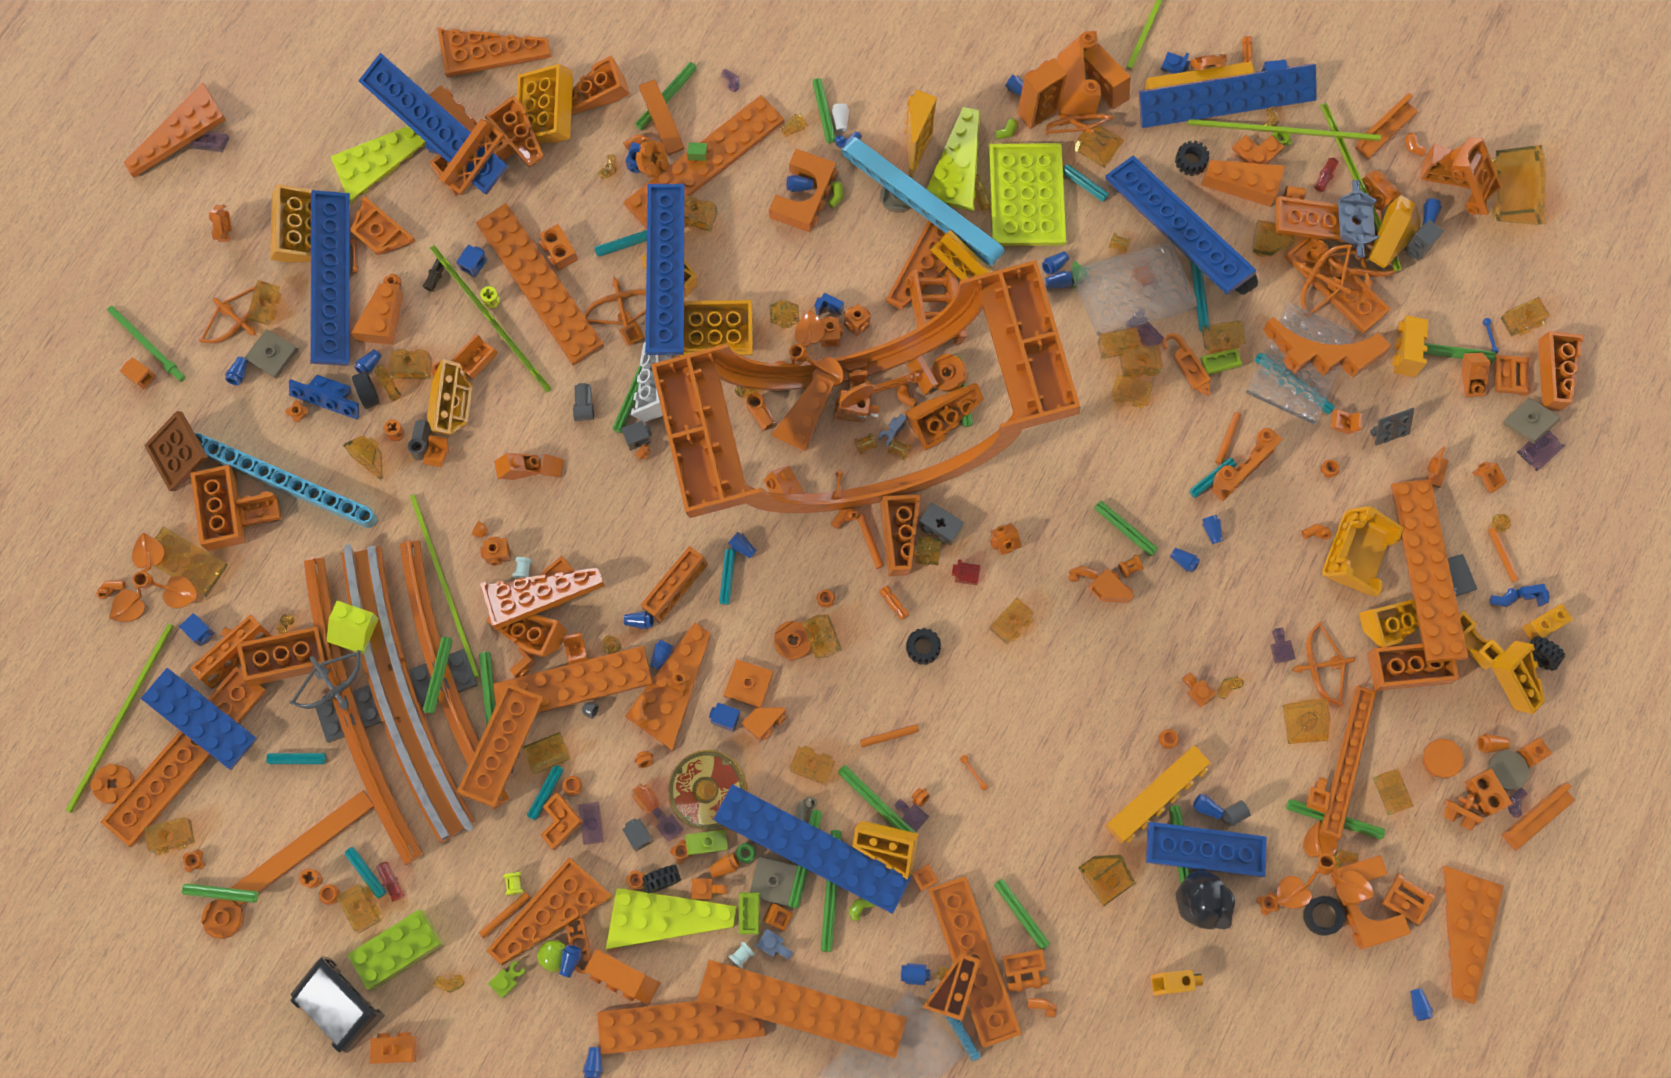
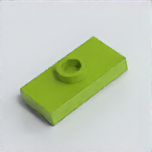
(1221, 361)
(706, 842)
(749, 913)

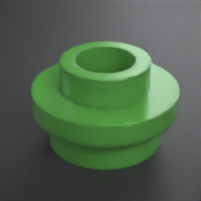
(745, 846)

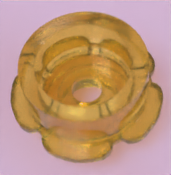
(1506, 522)

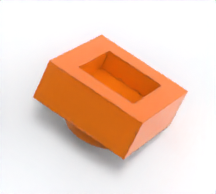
(631, 333)
(925, 877)

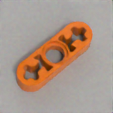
(581, 927)

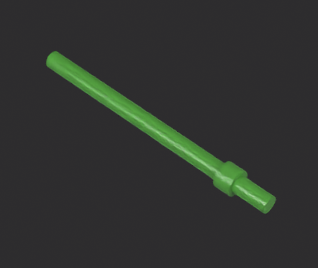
(168, 365)

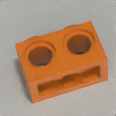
(555, 248)
(1493, 789)

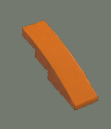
(661, 117)

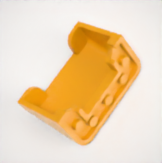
(1360, 549)

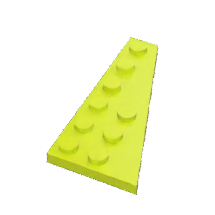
(374, 160)
(957, 168)
(655, 917)

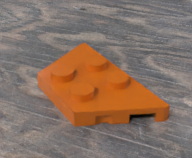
(378, 230)

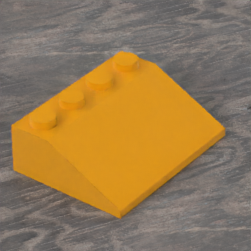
(547, 101)
(919, 126)
(291, 224)
(718, 323)

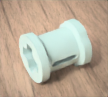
(522, 567)
(742, 955)

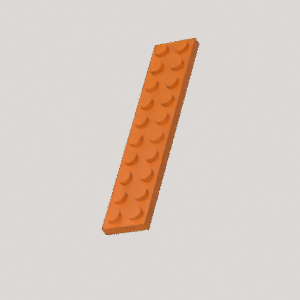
(723, 148)
(540, 284)
(1429, 572)
(175, 766)
(802, 1008)

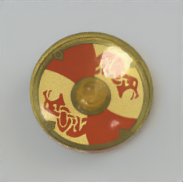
(700, 786)

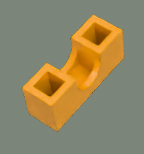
(1481, 650)

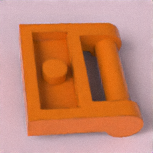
(1506, 374)
(1404, 904)

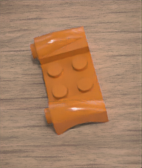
(1477, 167)
(1228, 478)

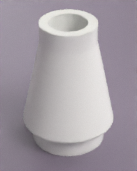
(840, 114)

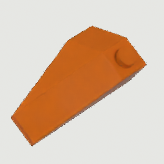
(514, 123)
(535, 634)

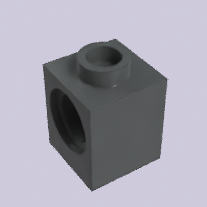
(636, 435)
(637, 834)

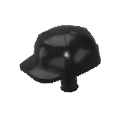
(1205, 901)

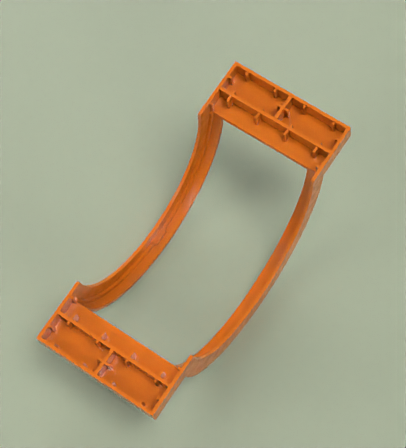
(1025, 347)

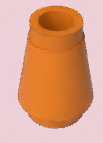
(1492, 743)
(725, 865)

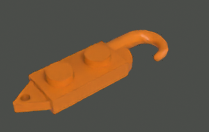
(1189, 364)

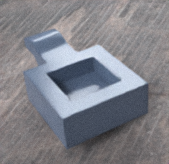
(896, 426)
(772, 944)

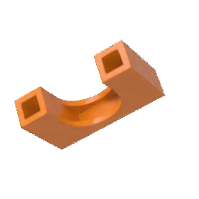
(804, 213)
(1368, 931)

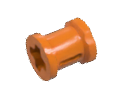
(394, 425)
(1135, 561)
(303, 878)

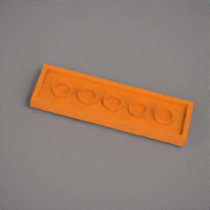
(1310, 219)
(1360, 307)
(500, 745)

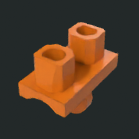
(1453, 809)

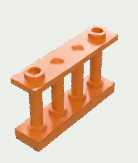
(950, 284)

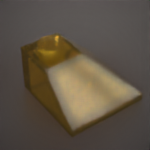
(1099, 146)
(1269, 242)
(366, 453)
(1307, 721)
(1107, 876)

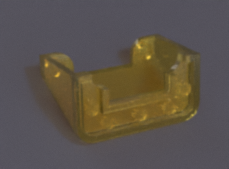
(1522, 185)

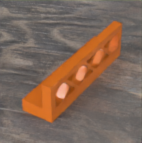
(1387, 126)
(467, 152)
(674, 584)
(226, 650)
(1538, 816)

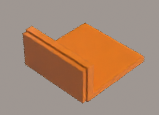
(1437, 468)

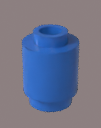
(915, 974)

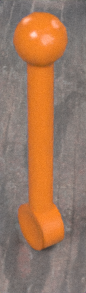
(353, 242)
(839, 474)
(964, 759)

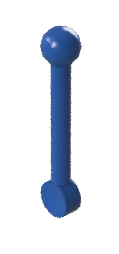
(1486, 322)

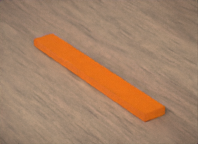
(1348, 762)
(306, 844)

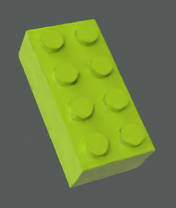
(395, 950)

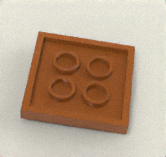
(175, 451)

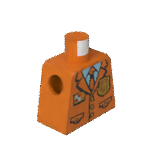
(856, 412)

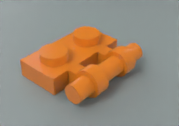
(1025, 963)

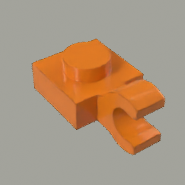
(1200, 691)
(1317, 797)
(703, 889)

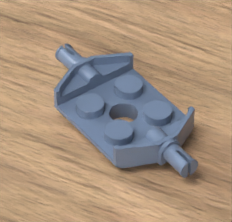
(1357, 206)

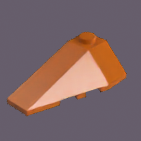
(599, 87)
(939, 415)

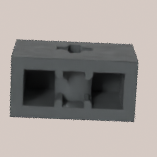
(1423, 240)
(935, 516)

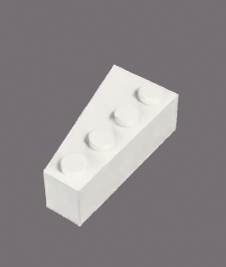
(647, 399)

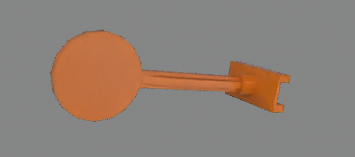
(919, 373)

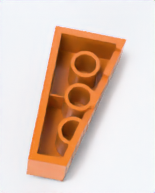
(1244, 180)
(1558, 367)
(899, 530)

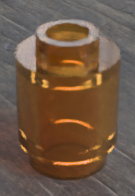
(645, 798)

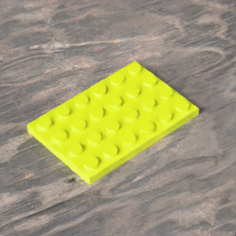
(1027, 194)

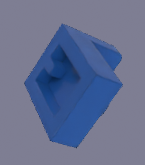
(1175, 63)
(831, 304)
(1535, 591)

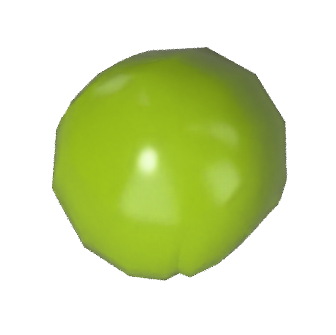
(550, 955)

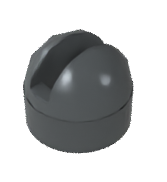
(590, 709)

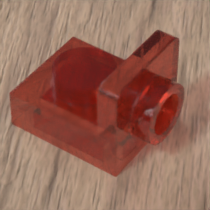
(966, 573)

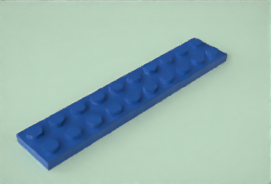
(1227, 95)
(427, 118)
(1180, 225)
(665, 269)
(329, 279)
(811, 848)

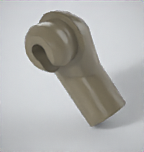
(805, 806)

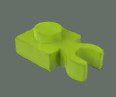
(504, 980)

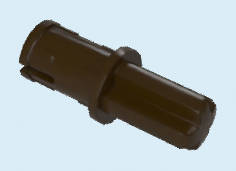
(433, 276)

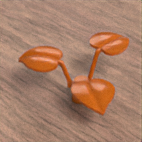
(812, 330)
(178, 591)
(1351, 887)

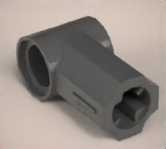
(583, 406)
(419, 439)
(1236, 813)

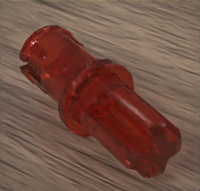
(1326, 174)
(390, 881)

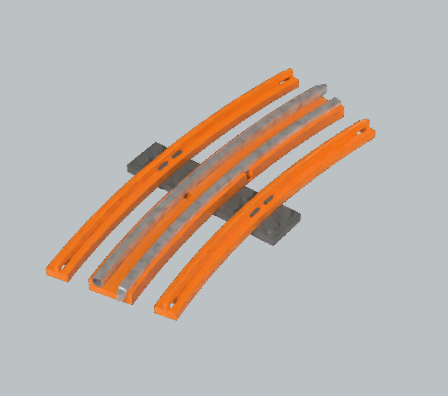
(396, 696)

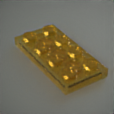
(189, 561)

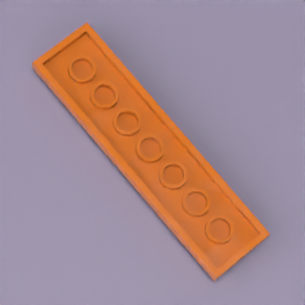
(585, 679)
(966, 935)
(673, 1026)

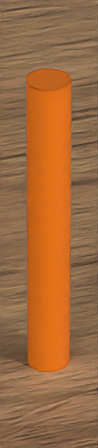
(1228, 437)
(870, 542)
(1503, 554)
(889, 735)
(504, 915)

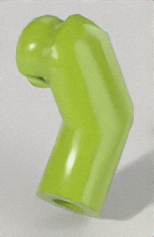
(1009, 130)
(838, 191)
(857, 908)

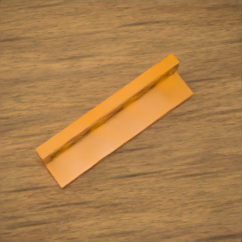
(957, 251)

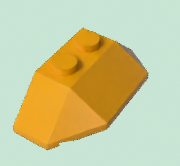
(449, 398)

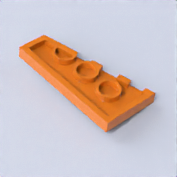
(804, 416)

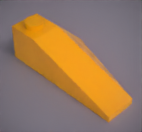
(1396, 231)
(1390, 623)

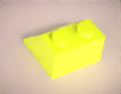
(350, 627)

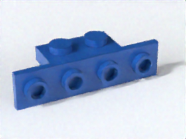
(326, 394)

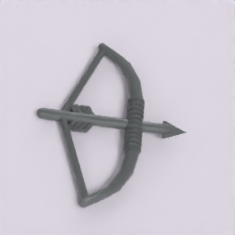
(322, 673)

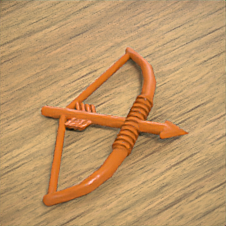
(1075, 121)
(1360, 271)
(1332, 283)
(227, 310)
(623, 315)
(1313, 666)

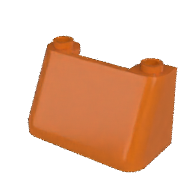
(1079, 95)

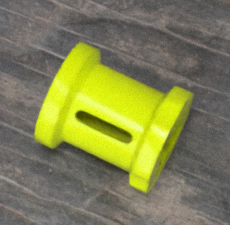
(494, 297)
(513, 883)

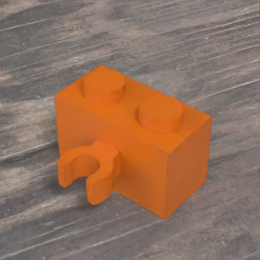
(393, 1049)

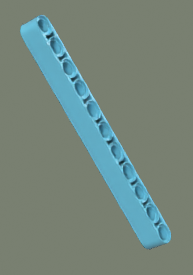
(922, 200)
(289, 485)

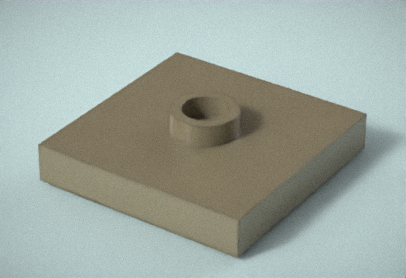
(271, 353)
(1531, 420)
(773, 880)

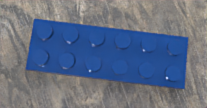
(199, 718)
(1206, 849)

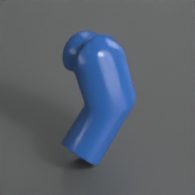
(841, 141)
(1506, 600)

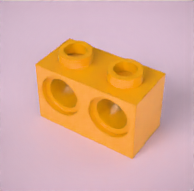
(1548, 622)

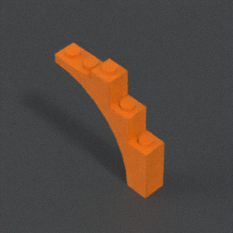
(1325, 357)

